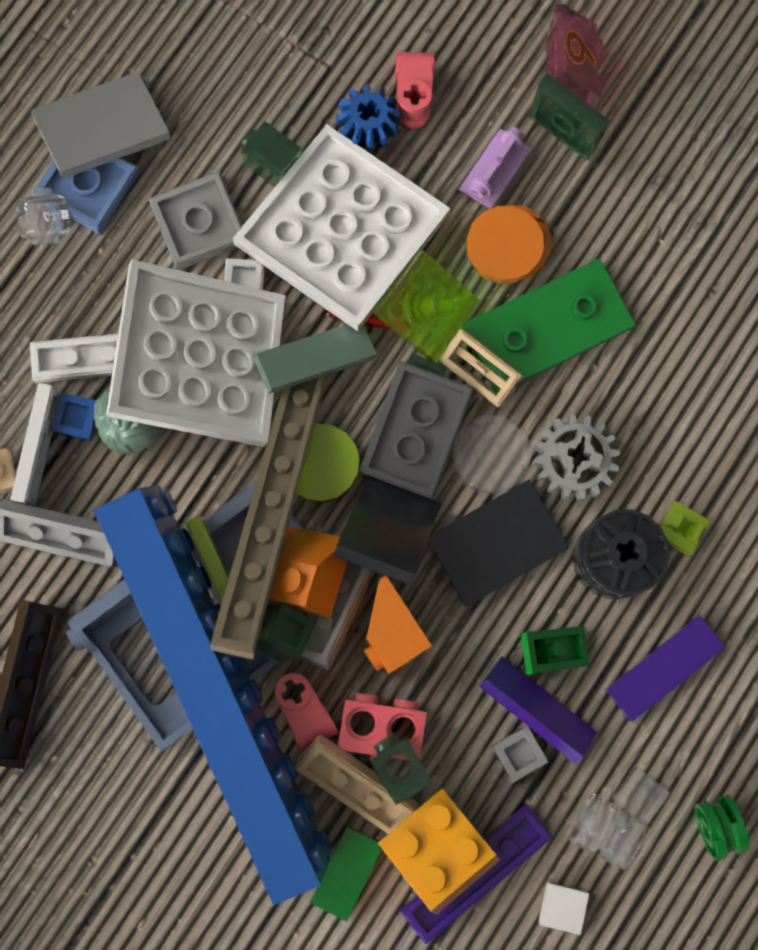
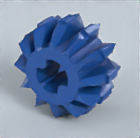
(359, 108)

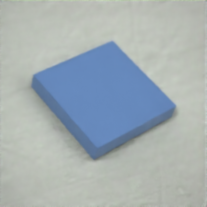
(93, 193)

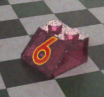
(574, 53)

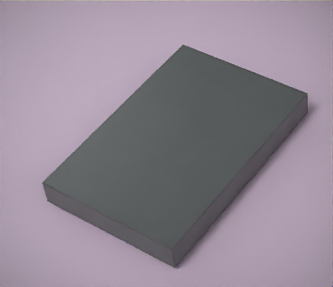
(416, 429)

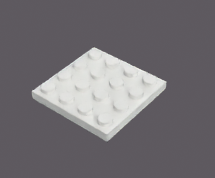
(341, 227)
(191, 353)

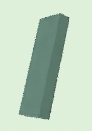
(314, 357)

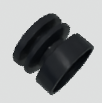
(598, 560)

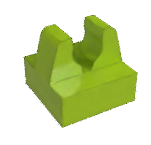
(683, 528)

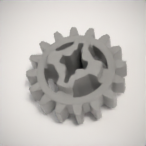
(560, 453)

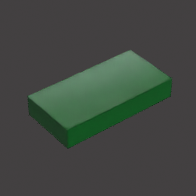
(346, 873)

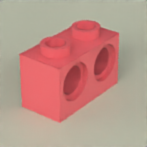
(383, 720)

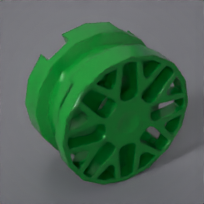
(722, 827)

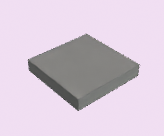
(196, 220)

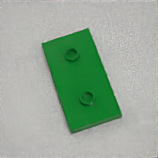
(553, 322)

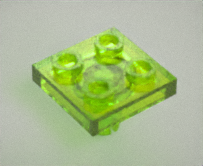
(426, 306)

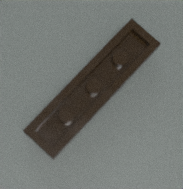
(25, 678)

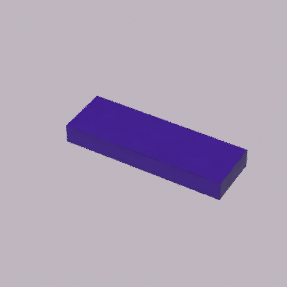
(664, 668)
(538, 710)

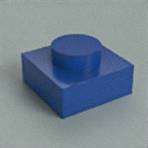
(74, 417)

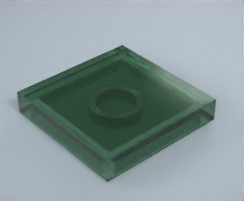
(568, 117)

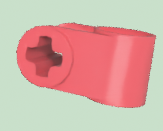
(414, 85)
(306, 717)

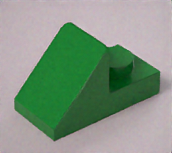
(555, 649)

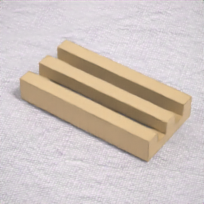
(507, 387)

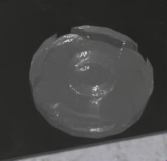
(491, 454)

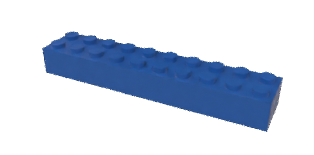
(216, 692)

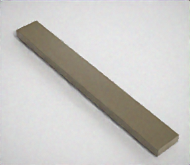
(267, 520)

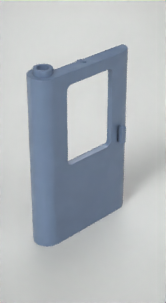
(117, 612)

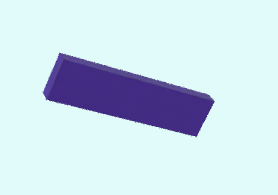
(512, 843)

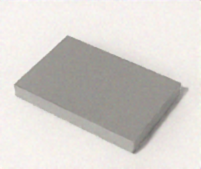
(100, 124)

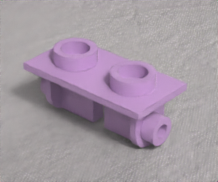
(496, 167)

